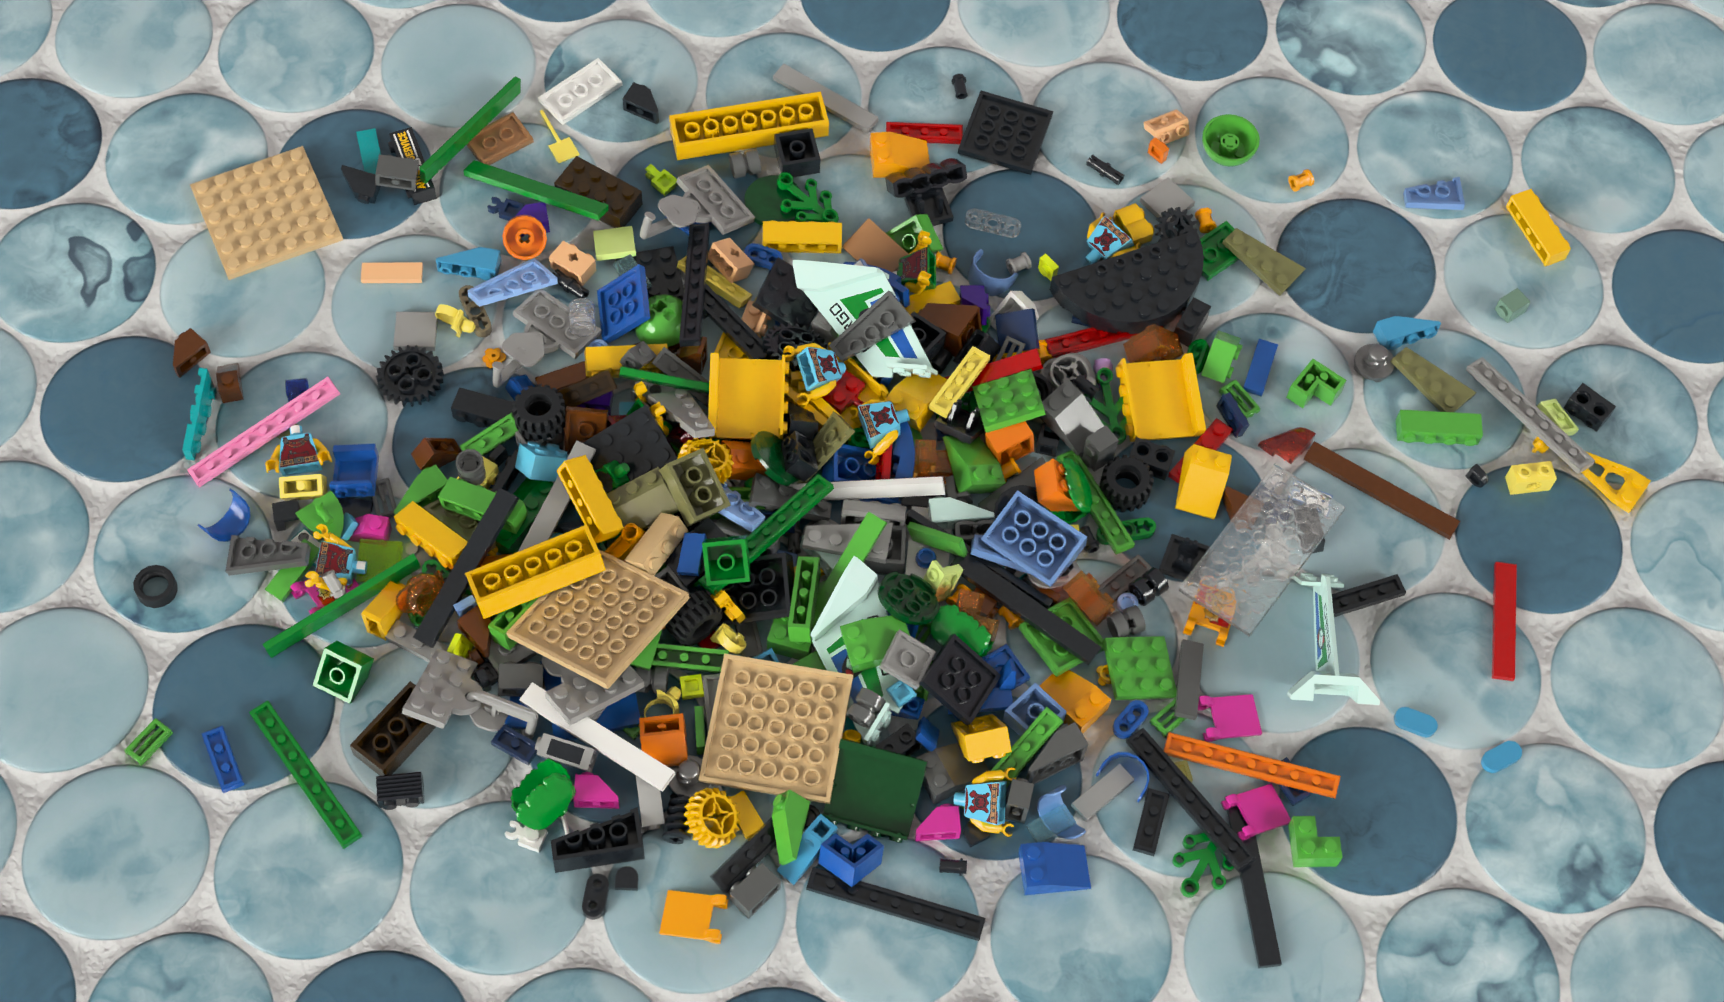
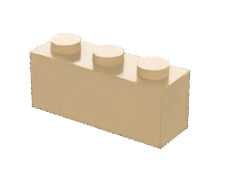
(657, 543)

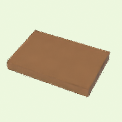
(500, 139)
(874, 247)

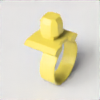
(455, 318)
(729, 639)
(669, 698)

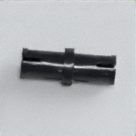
(1105, 169)
(570, 285)

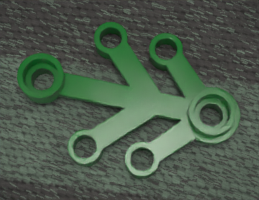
(807, 203)
(1109, 409)
(1206, 857)

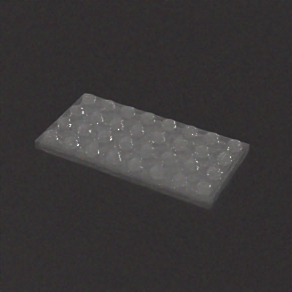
(1261, 549)

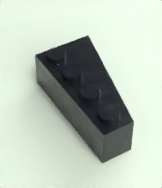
(601, 844)

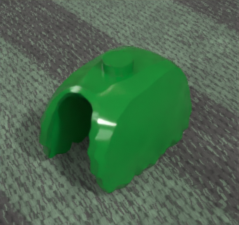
(1079, 491)
(951, 621)
(543, 795)

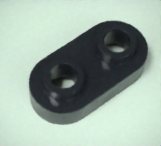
(595, 895)

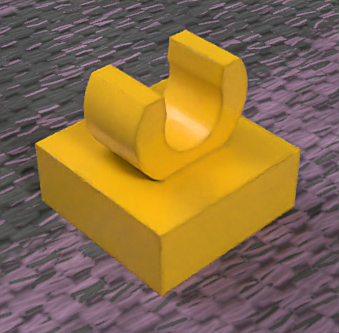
(797, 380)

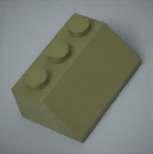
(694, 487)
(643, 500)

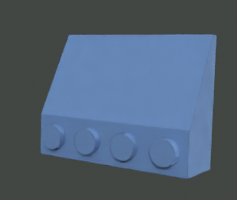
(1035, 539)

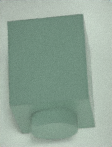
(1512, 305)

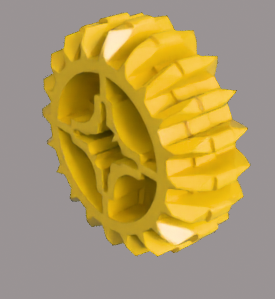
(717, 455)
(711, 831)

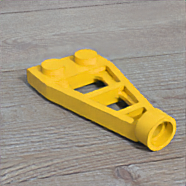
(1630, 490)

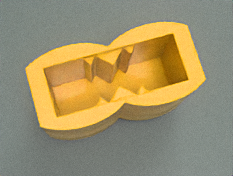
(1133, 223)

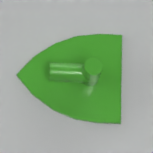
(324, 511)

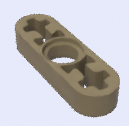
(467, 306)

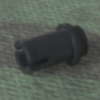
(959, 85)
(1086, 386)
(1092, 544)
(953, 866)

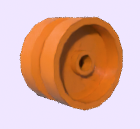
(524, 225)

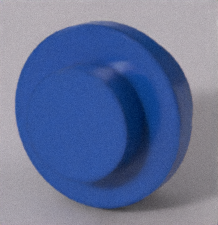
(925, 557)

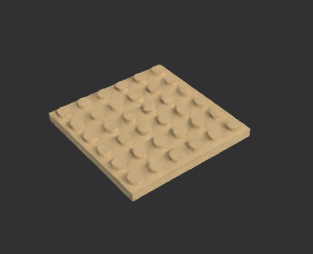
(266, 212)
(600, 620)
(776, 728)

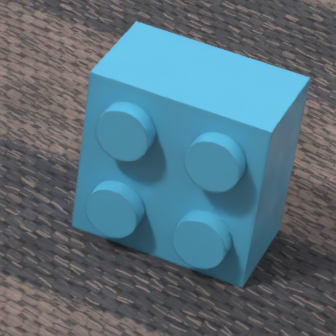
(540, 461)

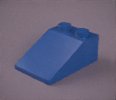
(849, 465)
(1053, 868)

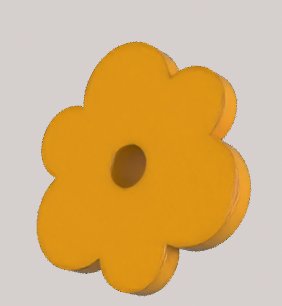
(493, 355)

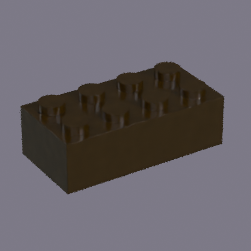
(599, 185)
(391, 736)

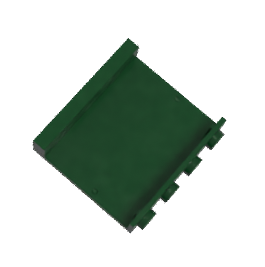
(875, 790)

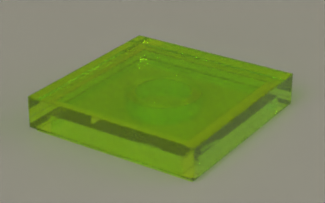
(379, 556)

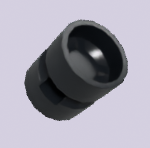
(1148, 586)

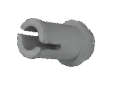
(333, 583)

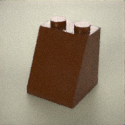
(956, 320)

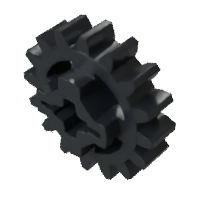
(1177, 220)

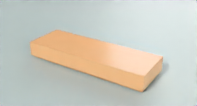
(392, 272)

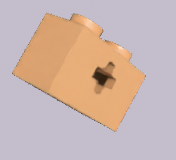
(730, 260)
(573, 262)

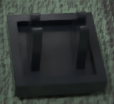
(931, 202)
(961, 423)
(1181, 556)

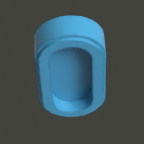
(1415, 722)
(1501, 756)

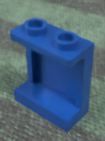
(355, 470)

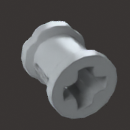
(1018, 263)

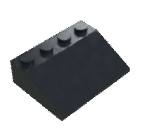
(767, 593)

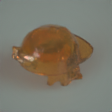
(419, 593)

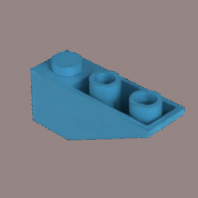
(476, 262)
(1402, 330)
(809, 848)

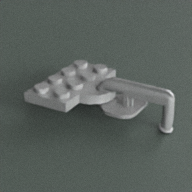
(704, 201)
(544, 333)
(449, 690)
(581, 697)

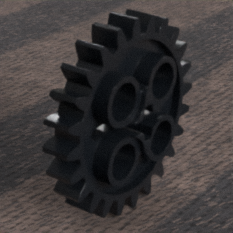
(782, 336)
(410, 375)

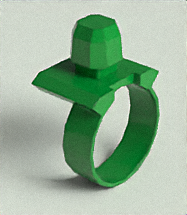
(617, 472)

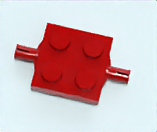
(845, 393)

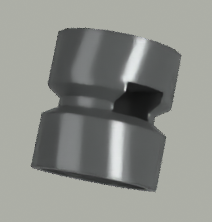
(745, 163)
(471, 466)
(1127, 622)
(654, 679)
(867, 704)

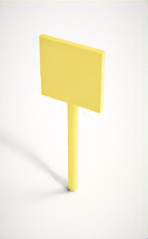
(562, 149)

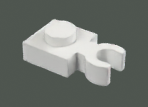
(527, 837)

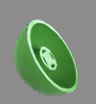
(1230, 140)
(664, 321)

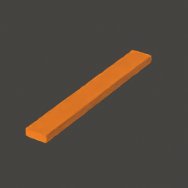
(1252, 765)

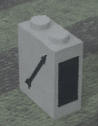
(566, 752)

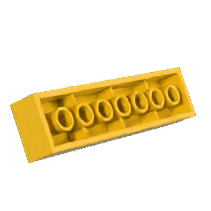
(746, 125)

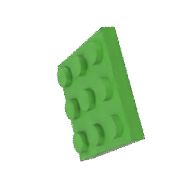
(1008, 400)
(1054, 655)
(1139, 668)

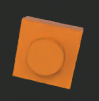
(1158, 150)

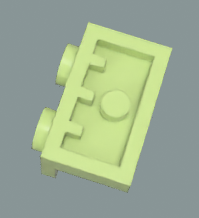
(1557, 414)
(943, 579)

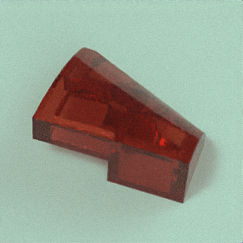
(1288, 444)

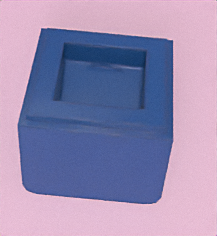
(517, 384)
(1008, 677)

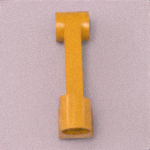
(626, 541)

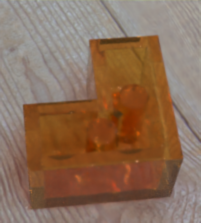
(1153, 344)
(929, 461)
(1085, 594)
(971, 602)

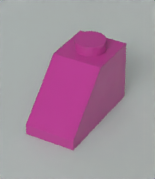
(372, 528)
(593, 792)
(940, 824)

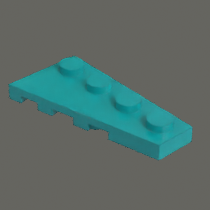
(198, 415)

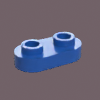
(763, 253)
(1129, 720)

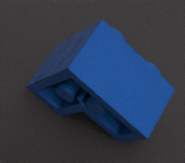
(851, 861)

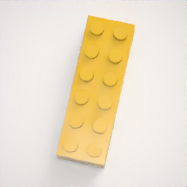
(535, 571)

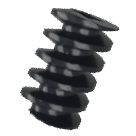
(675, 820)

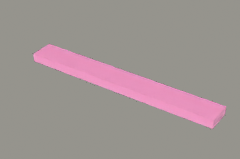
(263, 431)

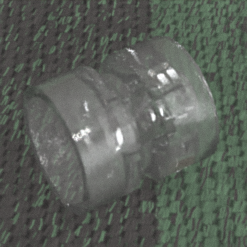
(582, 317)

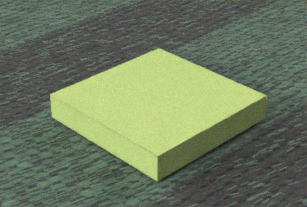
(614, 243)

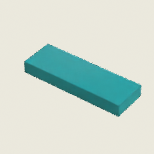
(369, 149)

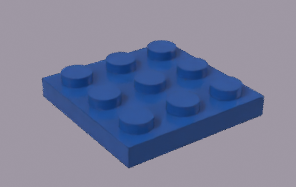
(623, 304)

